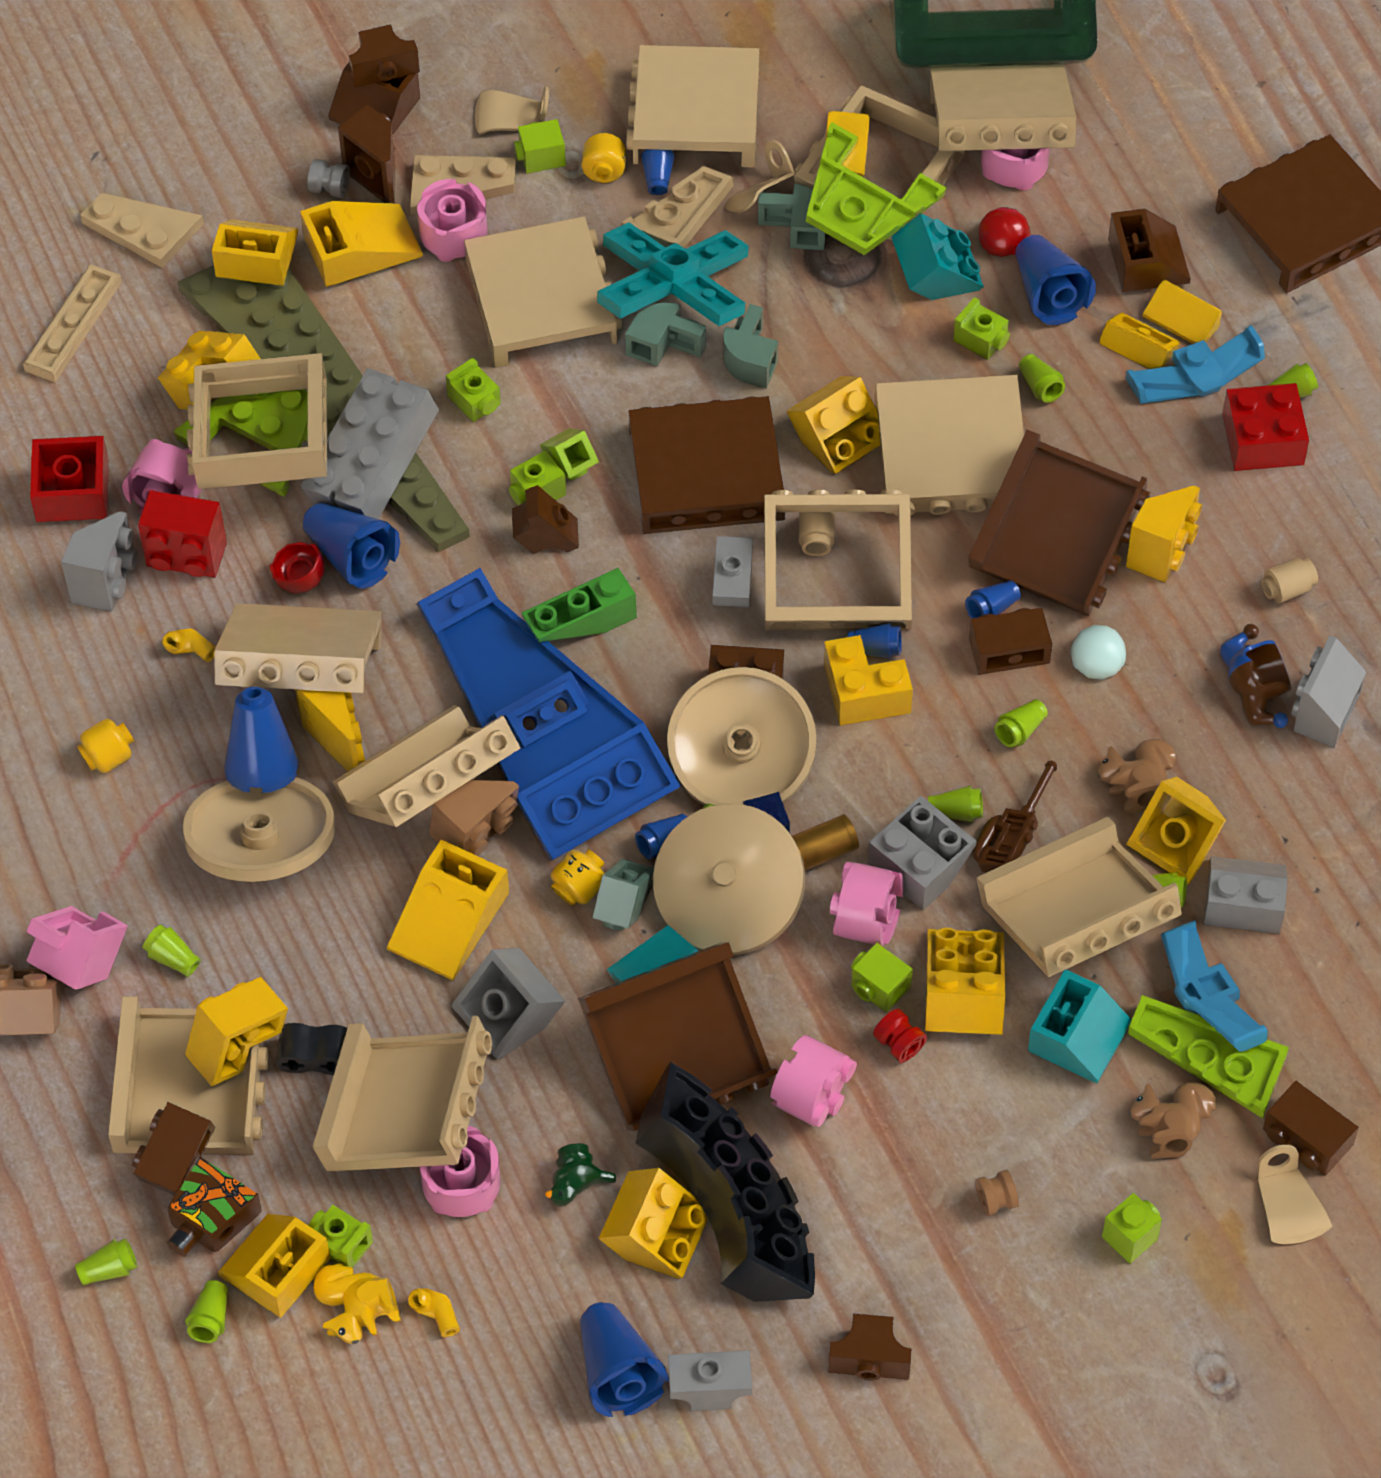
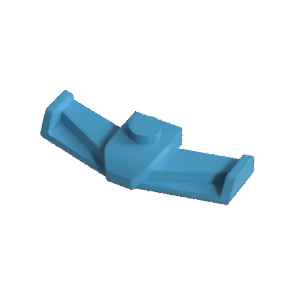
(1198, 369)
(1209, 989)

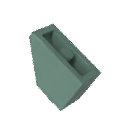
(623, 894)

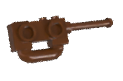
(1015, 829)

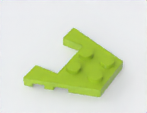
(854, 207)
(270, 419)

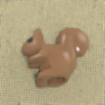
(1139, 777)
(1175, 1123)

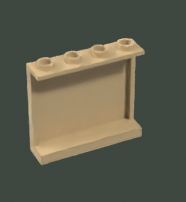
(694, 100)
(1003, 107)
(539, 286)
(948, 440)
(297, 647)
(424, 767)
(1076, 898)
(155, 1071)
(401, 1099)

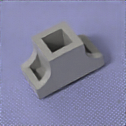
(732, 572)
(710, 1378)

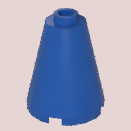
(1053, 281)
(352, 542)
(259, 744)
(619, 1363)

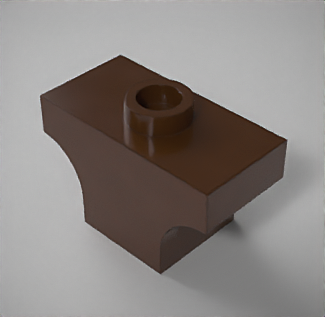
(382, 57)
(544, 523)
(870, 1350)

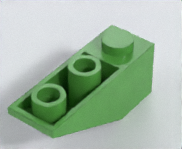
(584, 610)

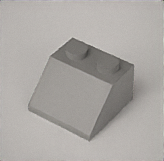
(1245, 895)
(509, 999)

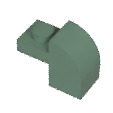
(791, 211)
(662, 327)
(747, 353)

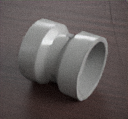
(328, 178)

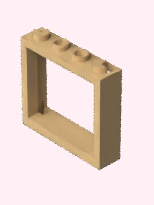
(894, 115)
(256, 378)
(837, 616)

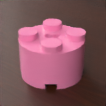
(1015, 166)
(449, 216)
(160, 469)
(867, 904)
(812, 1081)
(464, 1187)

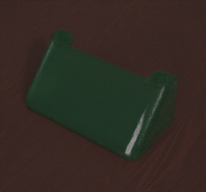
(993, 36)

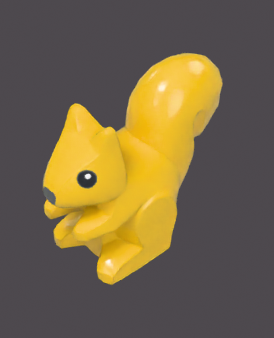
(363, 1299)

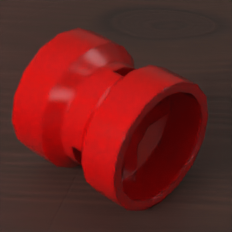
(900, 1035)

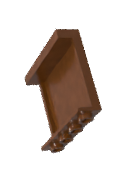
(1307, 210)
(705, 463)
(1058, 525)
(679, 1015)

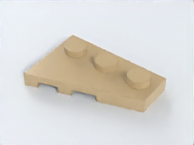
(490, 174)
(685, 209)
(142, 227)

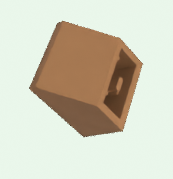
(474, 814)
(28, 1001)

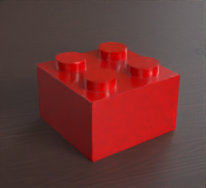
(1265, 427)
(69, 479)
(182, 534)

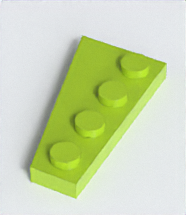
(1205, 1053)

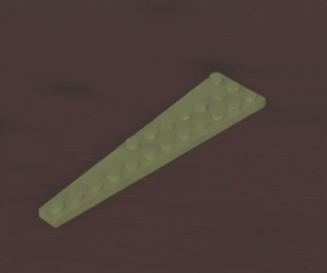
(287, 323)

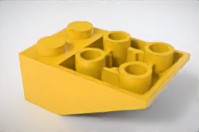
(357, 238)
(332, 724)
(449, 909)
(965, 981)

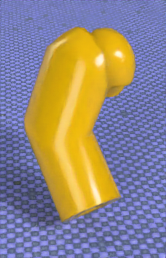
(188, 641)
(437, 1307)

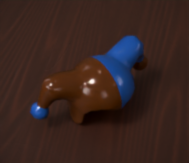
(1256, 675)

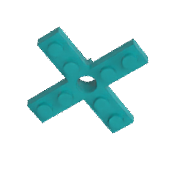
(673, 272)

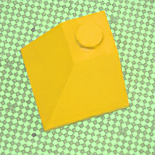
(1177, 828)

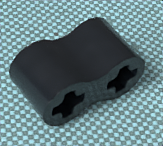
(309, 1048)

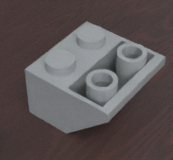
(99, 562)
(1328, 693)
(924, 849)

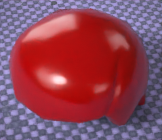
(1003, 231)
(298, 567)

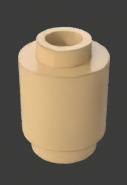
(816, 532)
(1289, 579)

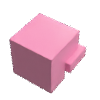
(75, 945)

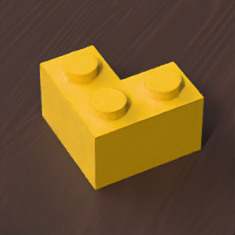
(202, 349)
(865, 690)
(231, 1025)

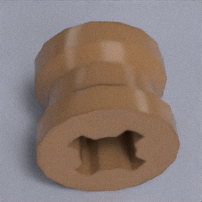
(996, 1193)

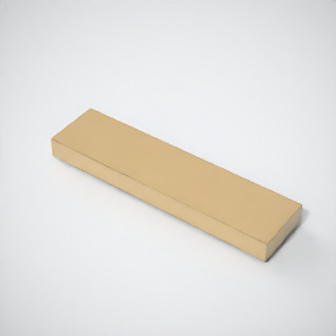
(72, 323)

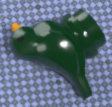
(575, 1174)

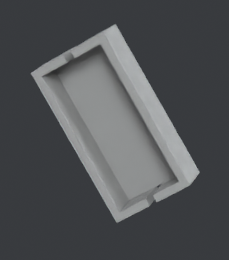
(372, 444)

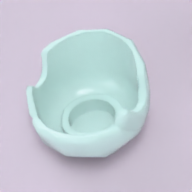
(1098, 652)

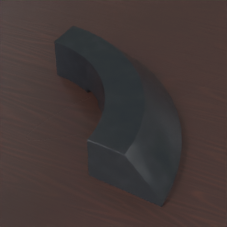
(735, 1184)

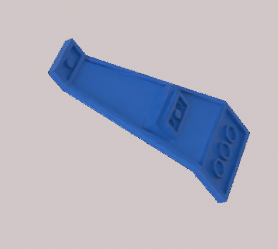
(576, 765)

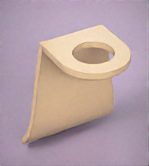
(507, 111)
(746, 198)
(1288, 1200)

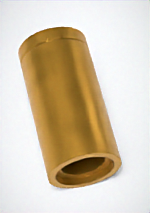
(826, 841)

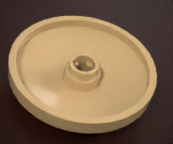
(741, 737)
(258, 832)
(729, 878)

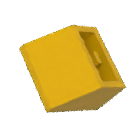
(253, 251)
(837, 422)
(1162, 532)
(654, 1222)
(277, 1262)

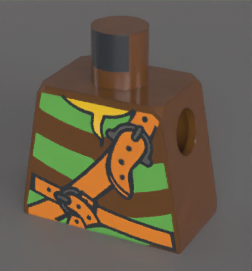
(210, 1209)

